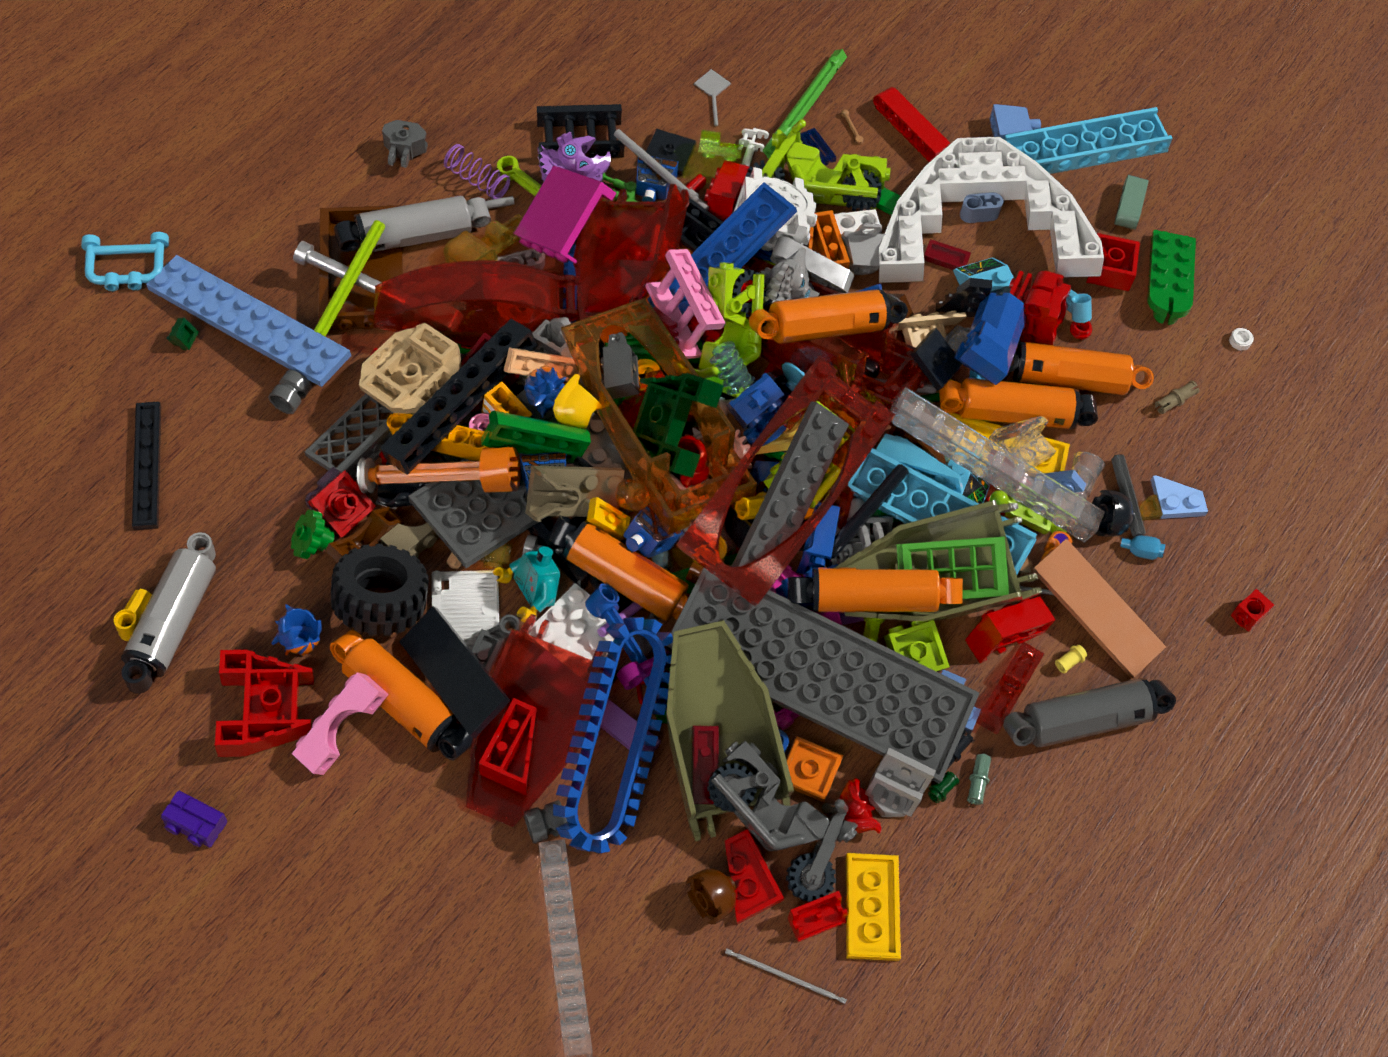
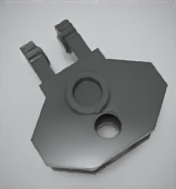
(404, 142)

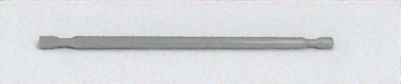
(786, 976)

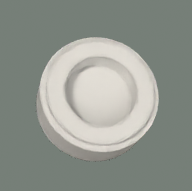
(1241, 339)

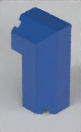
(993, 337)

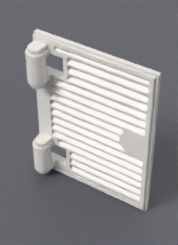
(469, 602)

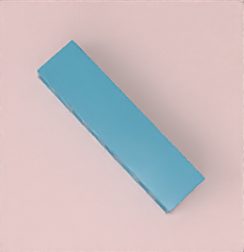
(1094, 141)
(923, 498)

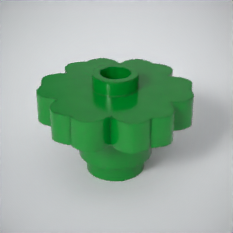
(310, 535)

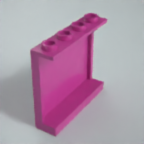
(560, 212)

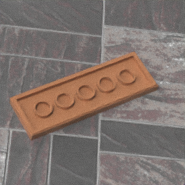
(1099, 608)

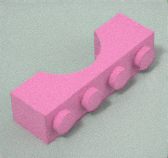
(319, 747)

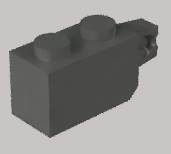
(620, 368)

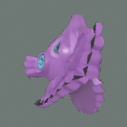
(572, 158)

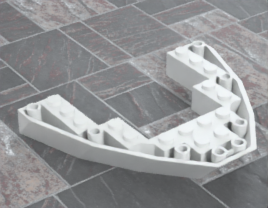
(987, 167)

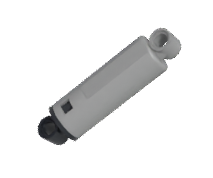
(415, 223)
(168, 613)

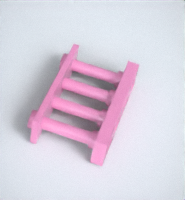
(697, 294)

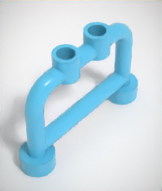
(111, 281)

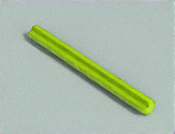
(350, 278)

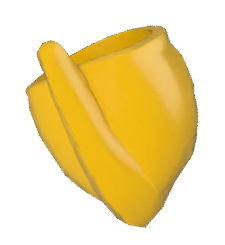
(575, 404)

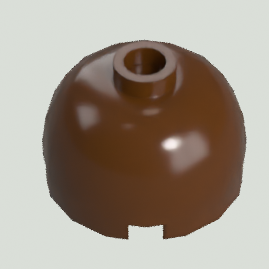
(712, 894)

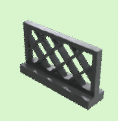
(369, 445)

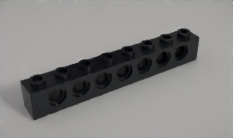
(455, 398)

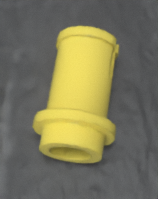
(1071, 658)

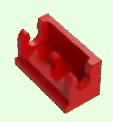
(817, 916)

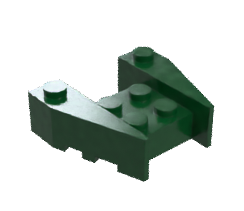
(666, 413)

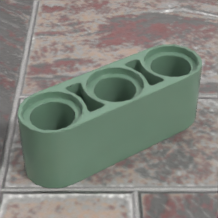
(1131, 202)

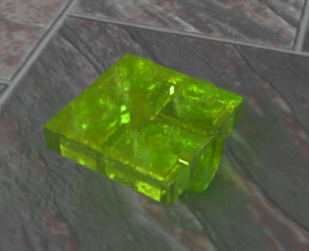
(711, 146)

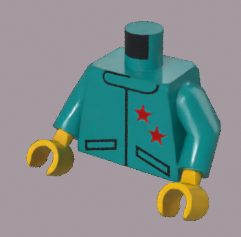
(536, 578)

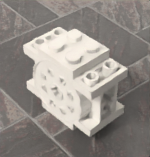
(800, 223)

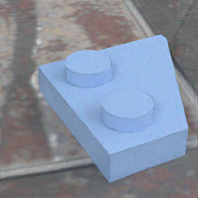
(1178, 499)

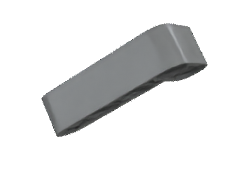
(819, 268)

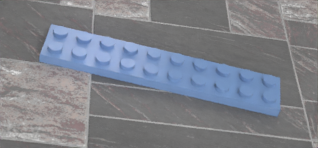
(249, 320)

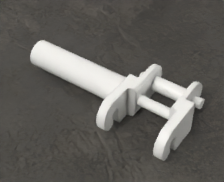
(751, 144)

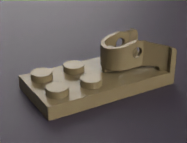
(569, 490)

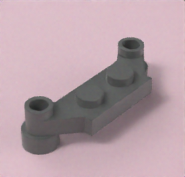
(491, 641)

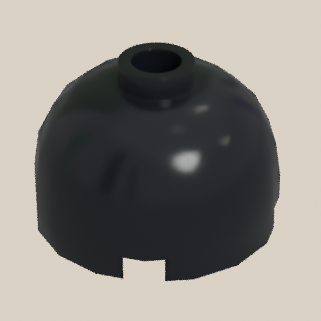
(1118, 513)

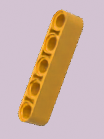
(460, 442)

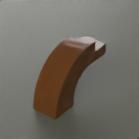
(376, 526)

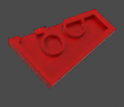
(753, 880)

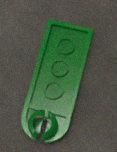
(1171, 275)

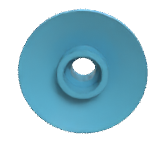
(792, 374)

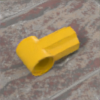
(748, 506)
(131, 613)

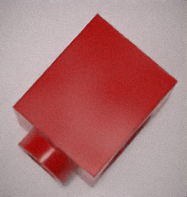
(1257, 604)

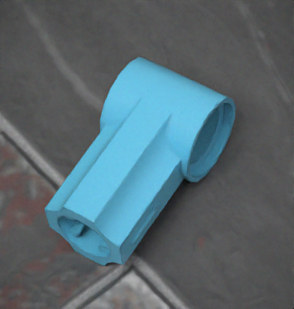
(1079, 306)

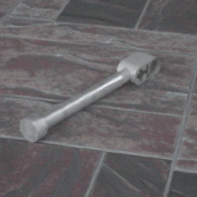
(305, 254)

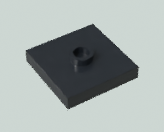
(672, 147)
(936, 359)

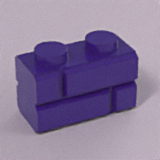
(193, 819)

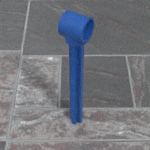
(604, 605)

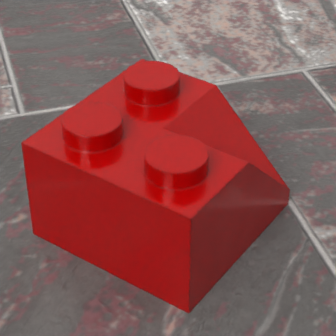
(1119, 263)

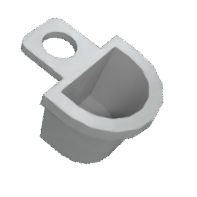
(863, 248)

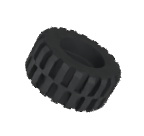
(379, 611)

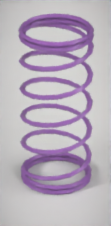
(493, 186)

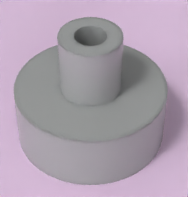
(531, 544)

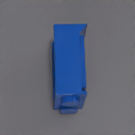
(820, 542)

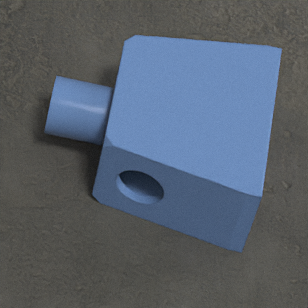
(1011, 120)

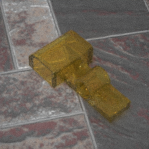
(496, 239)

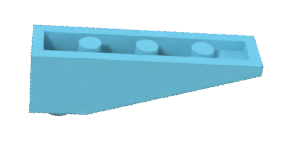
(920, 461)

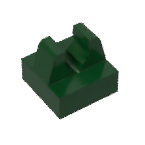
(183, 334)

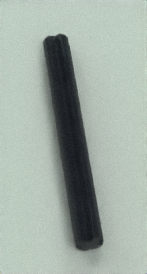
(868, 508)

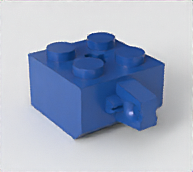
(756, 400)

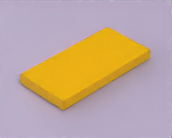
(872, 907)

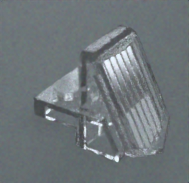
(1025, 440)

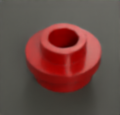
(1084, 332)

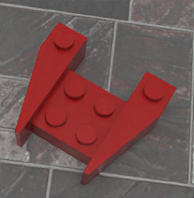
(269, 703)

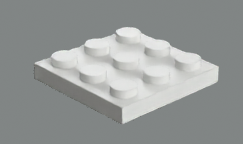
(572, 624)

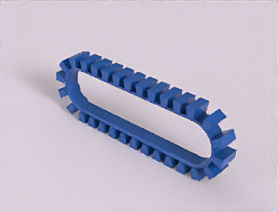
(610, 834)

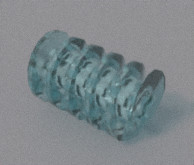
(731, 368)

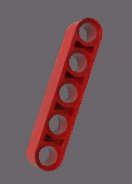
(910, 123)

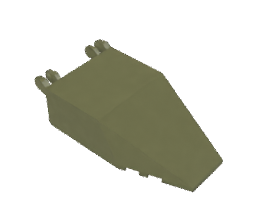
(966, 523)
(719, 687)

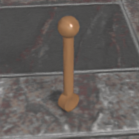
(859, 139)

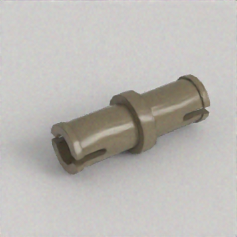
(1176, 397)

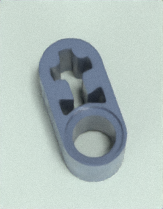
(981, 207)

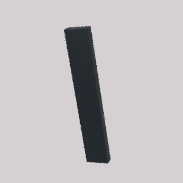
(146, 466)

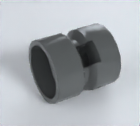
(290, 391)
(542, 822)

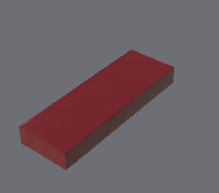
(704, 761)

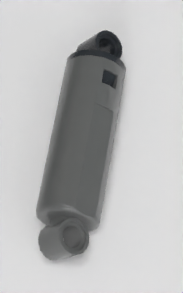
(1089, 712)

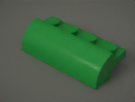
(534, 435)

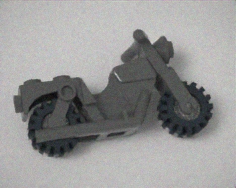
(780, 825)

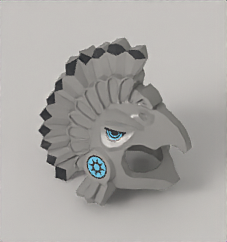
(788, 279)

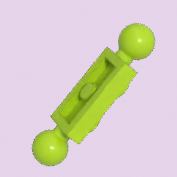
(1028, 516)

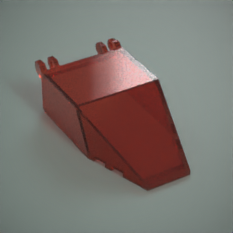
(625, 249)
(555, 685)

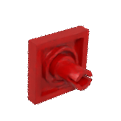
(342, 504)

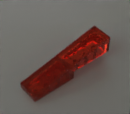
(1009, 688)

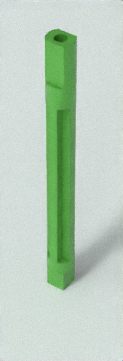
(809, 96)

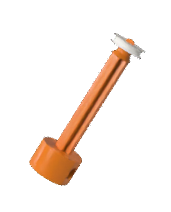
(497, 470)

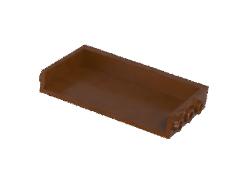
(381, 265)

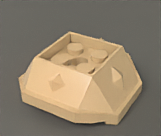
(410, 368)

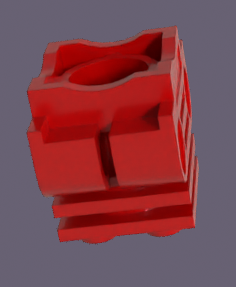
(1043, 305)

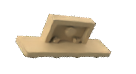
(918, 326)

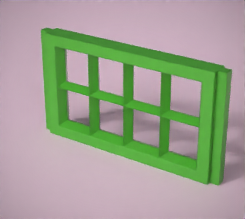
(999, 562)

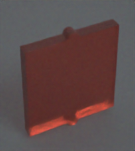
(844, 502)

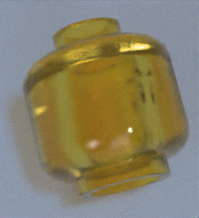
(498, 558)

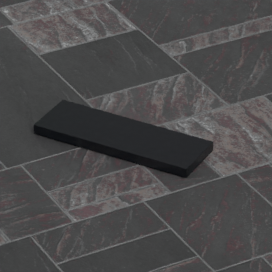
(454, 672)

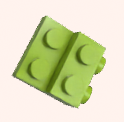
(919, 643)

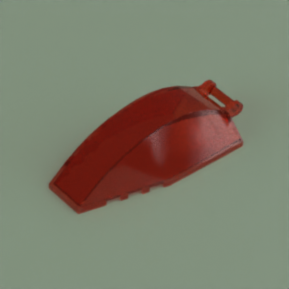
(472, 298)

